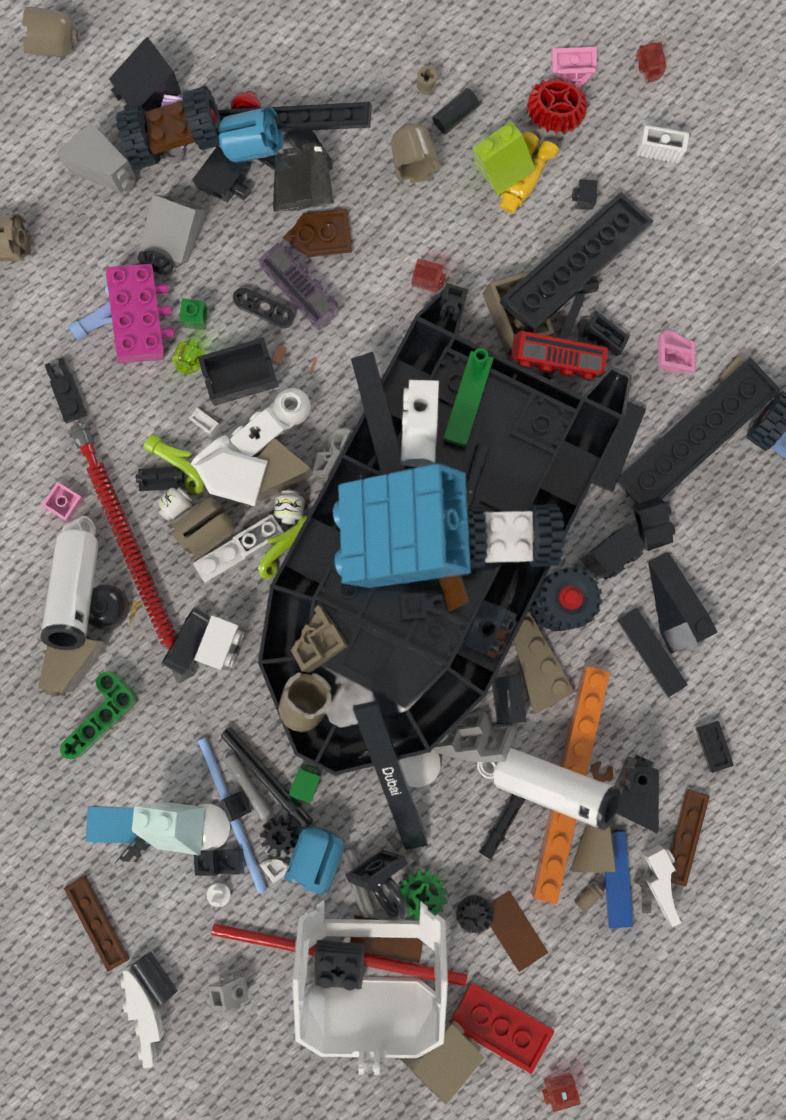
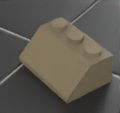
(503, 320)

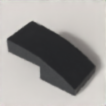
(219, 862)

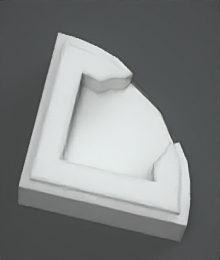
(274, 868)

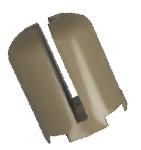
(13, 238)
(202, 527)

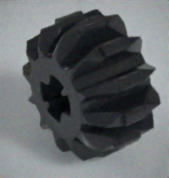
(273, 841)

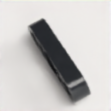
(281, 309)

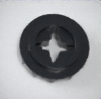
(159, 262)
(481, 906)

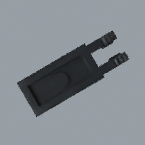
(66, 393)

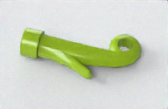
(176, 457)
(283, 542)

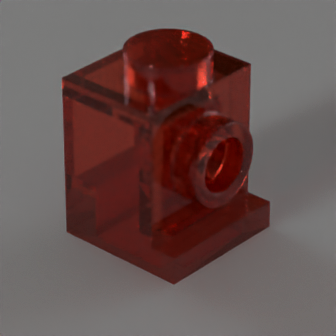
(651, 61)

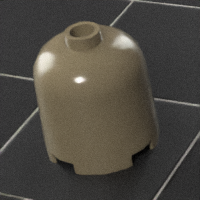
(48, 32)
(414, 153)
(304, 701)

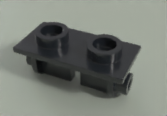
(160, 478)

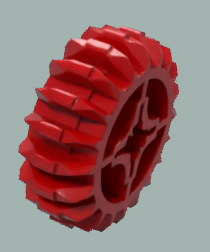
(557, 105)

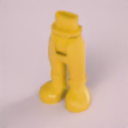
(515, 195)

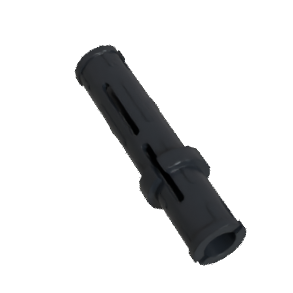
(500, 828)

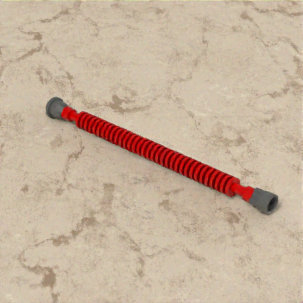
(108, 498)

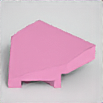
(574, 64)

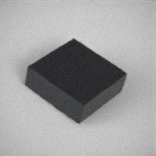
(235, 806)

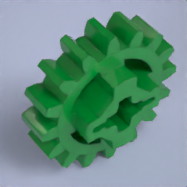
(433, 897)

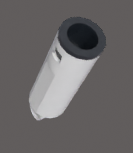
(70, 586)
(554, 788)

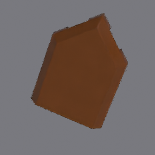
(321, 233)

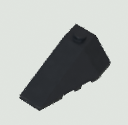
(679, 610)

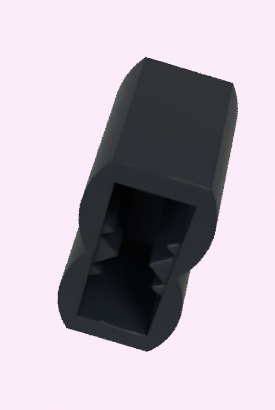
(654, 523)

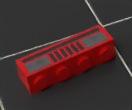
(558, 355)

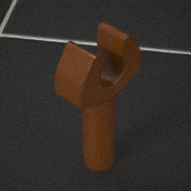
(608, 776)

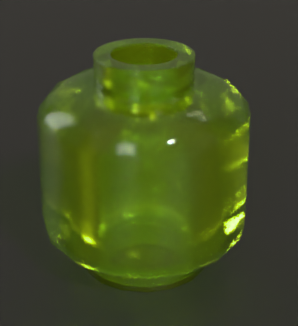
(186, 356)

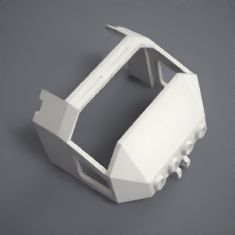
(384, 1017)

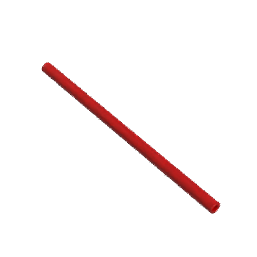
(369, 960)

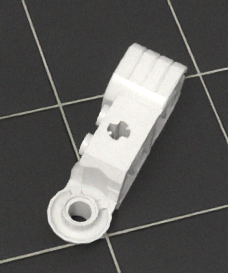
(268, 424)

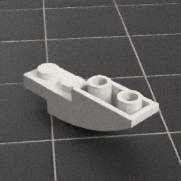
(237, 550)
(142, 1007)

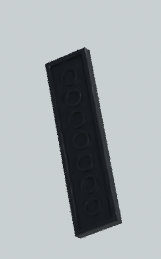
(576, 262)
(699, 433)

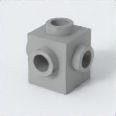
(228, 993)

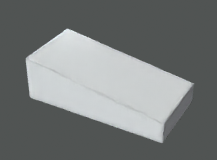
(204, 421)

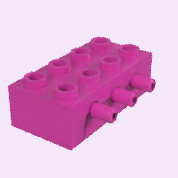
(136, 313)

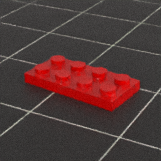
(502, 1027)

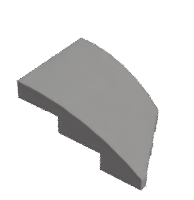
(332, 450)
(478, 740)

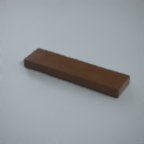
(687, 834)
(96, 923)

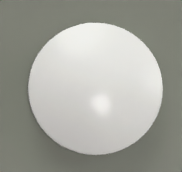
(421, 769)
(215, 827)

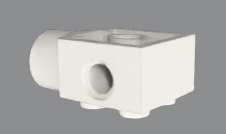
(419, 427)

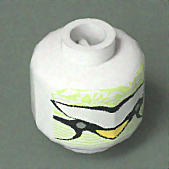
(174, 503)
(289, 506)

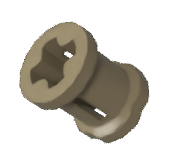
(429, 86)

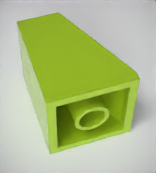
(503, 158)

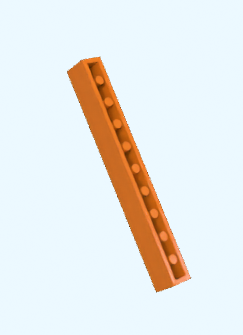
(575, 758)

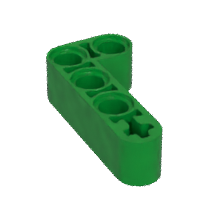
(96, 718)

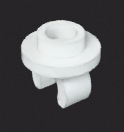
(218, 894)

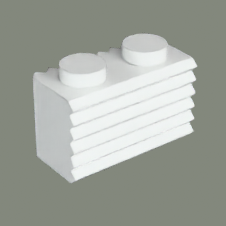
(662, 144)

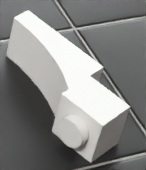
(661, 865)

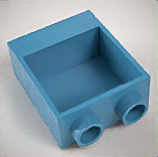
(403, 527)

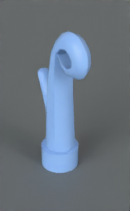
(92, 321)

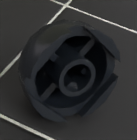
(108, 607)

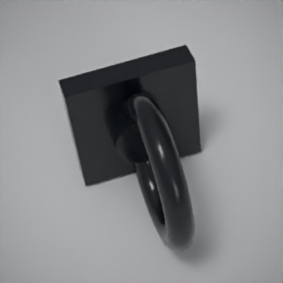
(378, 872)

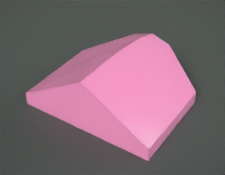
(676, 353)

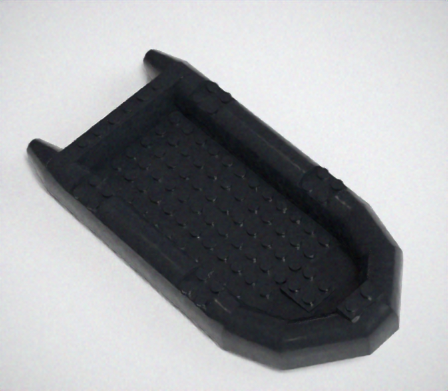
(426, 680)

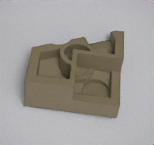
(318, 641)
(595, 851)

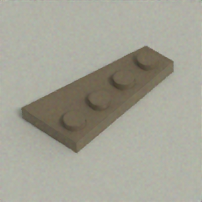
(540, 669)

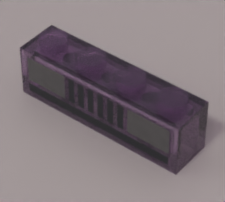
(298, 286)

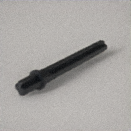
(267, 778)

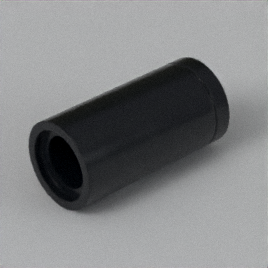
(456, 111)
(154, 978)

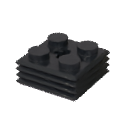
(339, 964)

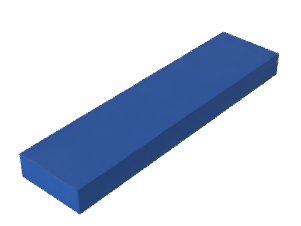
(618, 886)

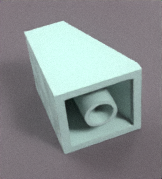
(170, 826)

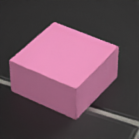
(62, 501)

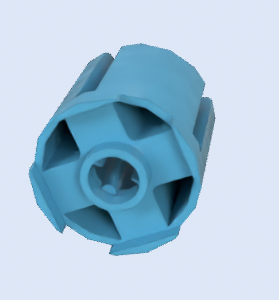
(250, 135)
(315, 859)

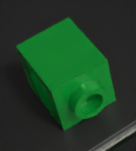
(193, 314)
(305, 783)

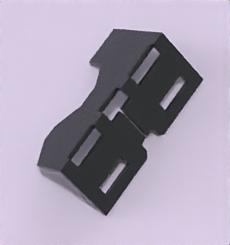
(134, 851)

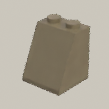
(282, 471)
(66, 668)
(449, 1064)

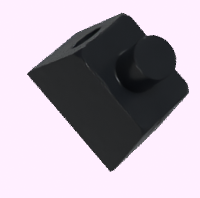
(221, 177)

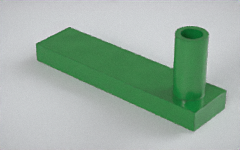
(468, 398)

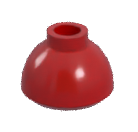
(245, 100)

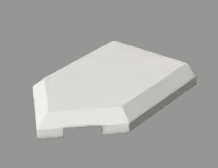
(233, 475)

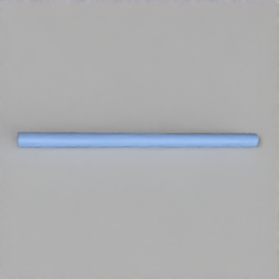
(236, 824)

